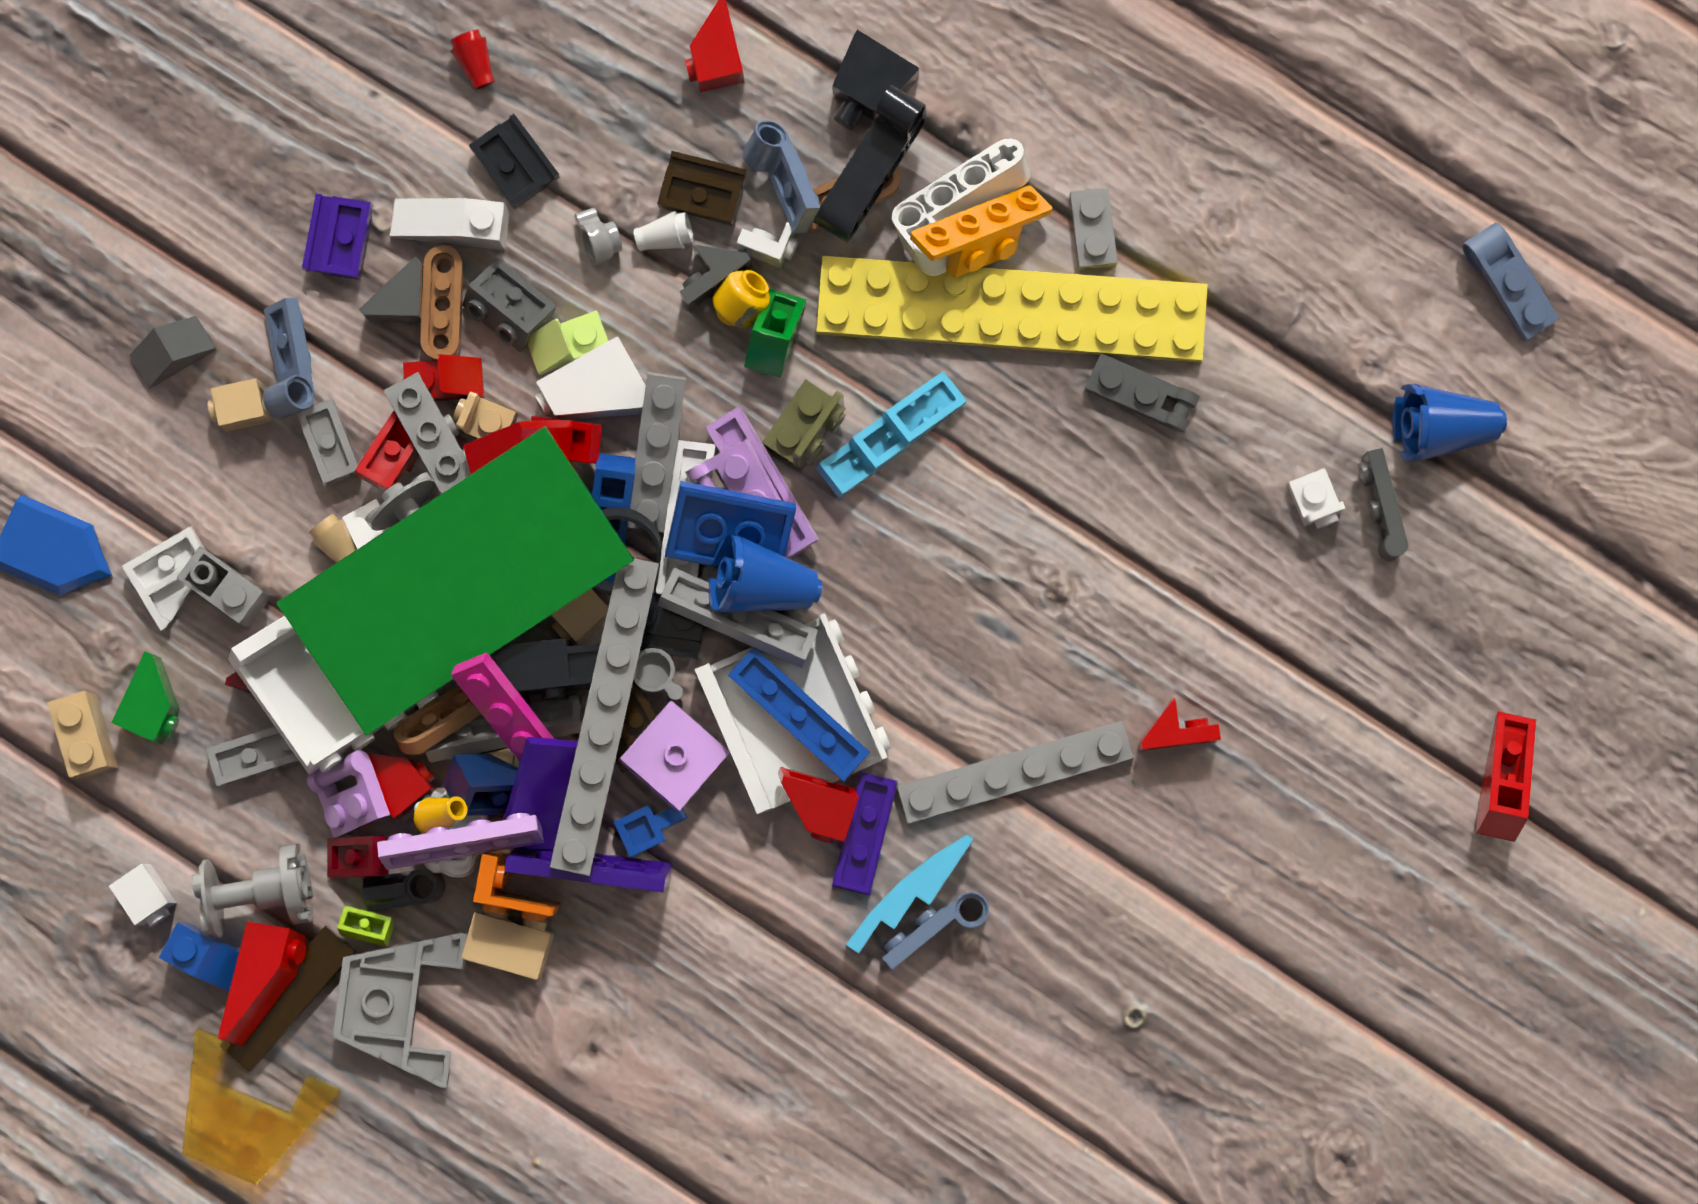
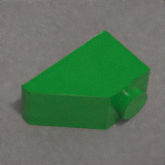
(774, 334)
(149, 702)

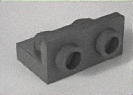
(507, 304)

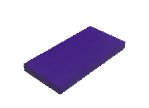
(605, 869)

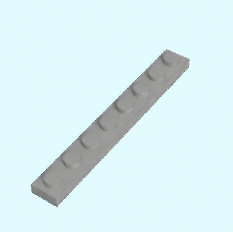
(604, 717)

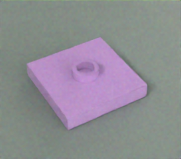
(674, 756)

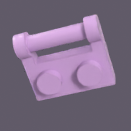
(739, 470)
(353, 806)

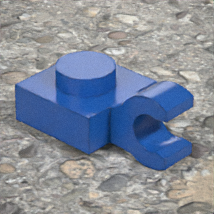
(645, 829)

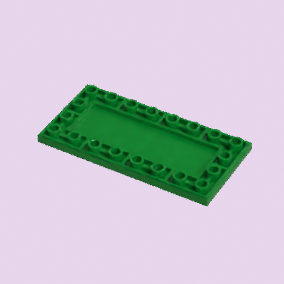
(455, 580)

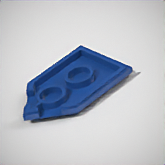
(50, 548)

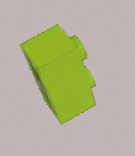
(366, 926)

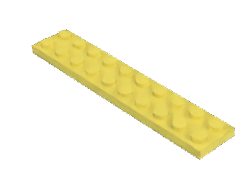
(1013, 309)

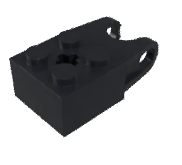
(547, 667)

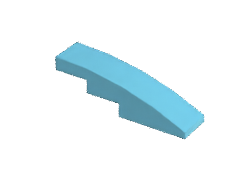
(891, 434)
(921, 883)

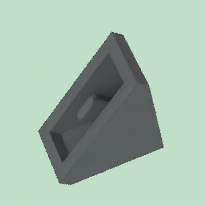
(399, 298)
(171, 349)

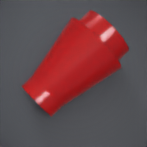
(473, 58)

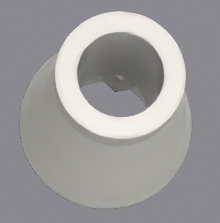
(665, 233)

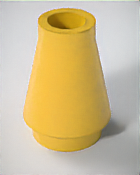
(439, 812)

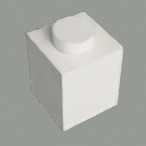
(143, 895)

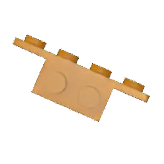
(981, 232)

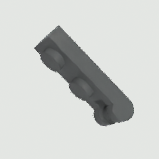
(1140, 392)
(1383, 506)

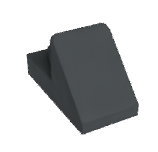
(719, 264)

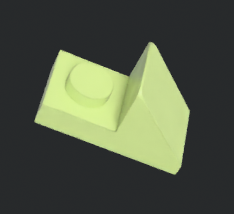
(564, 342)

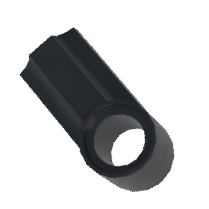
(400, 890)

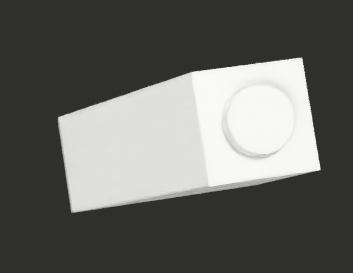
(594, 386)

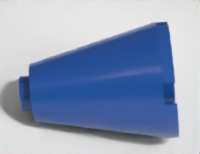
(1443, 422)
(759, 579)

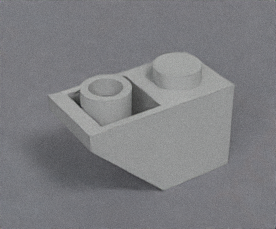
(223, 587)

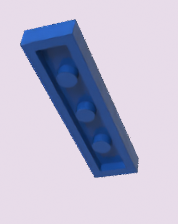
(799, 714)

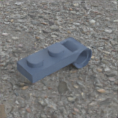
(773, 152)
(1510, 279)
(291, 360)
(928, 925)

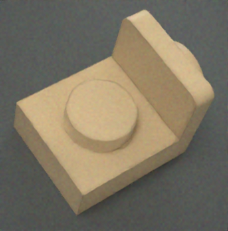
(481, 417)

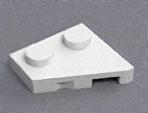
(156, 573)

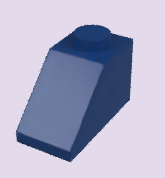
(201, 955)

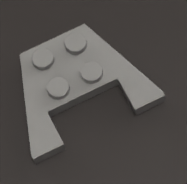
(380, 1000)

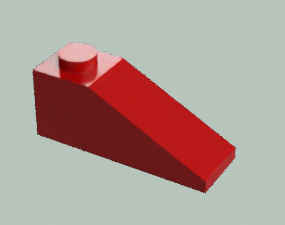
(1507, 778)
(261, 975)

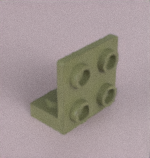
(804, 423)

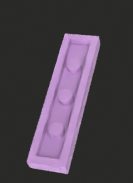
(735, 428)
(449, 843)

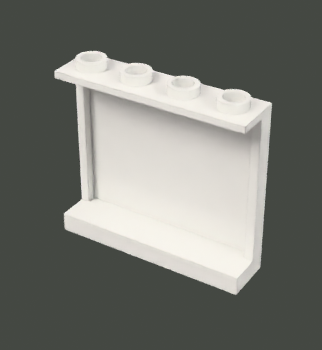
(301, 698)
(763, 744)

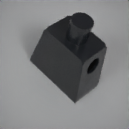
(866, 76)

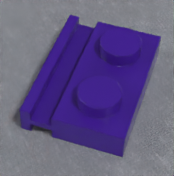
(337, 236)

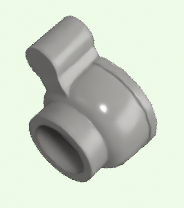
(598, 238)
(655, 672)

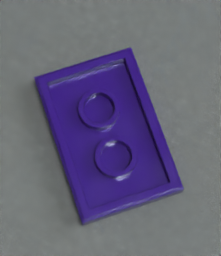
(542, 784)

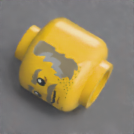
(741, 298)

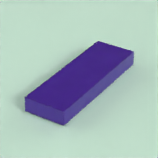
(865, 835)

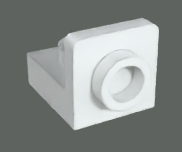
(761, 246)
(1315, 499)

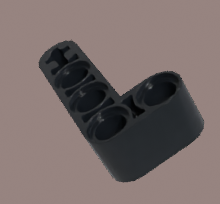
(873, 163)

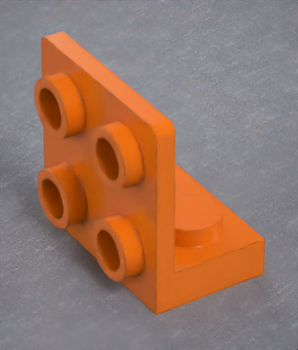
(493, 878)

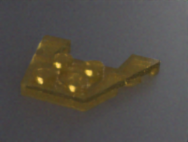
(236, 1128)

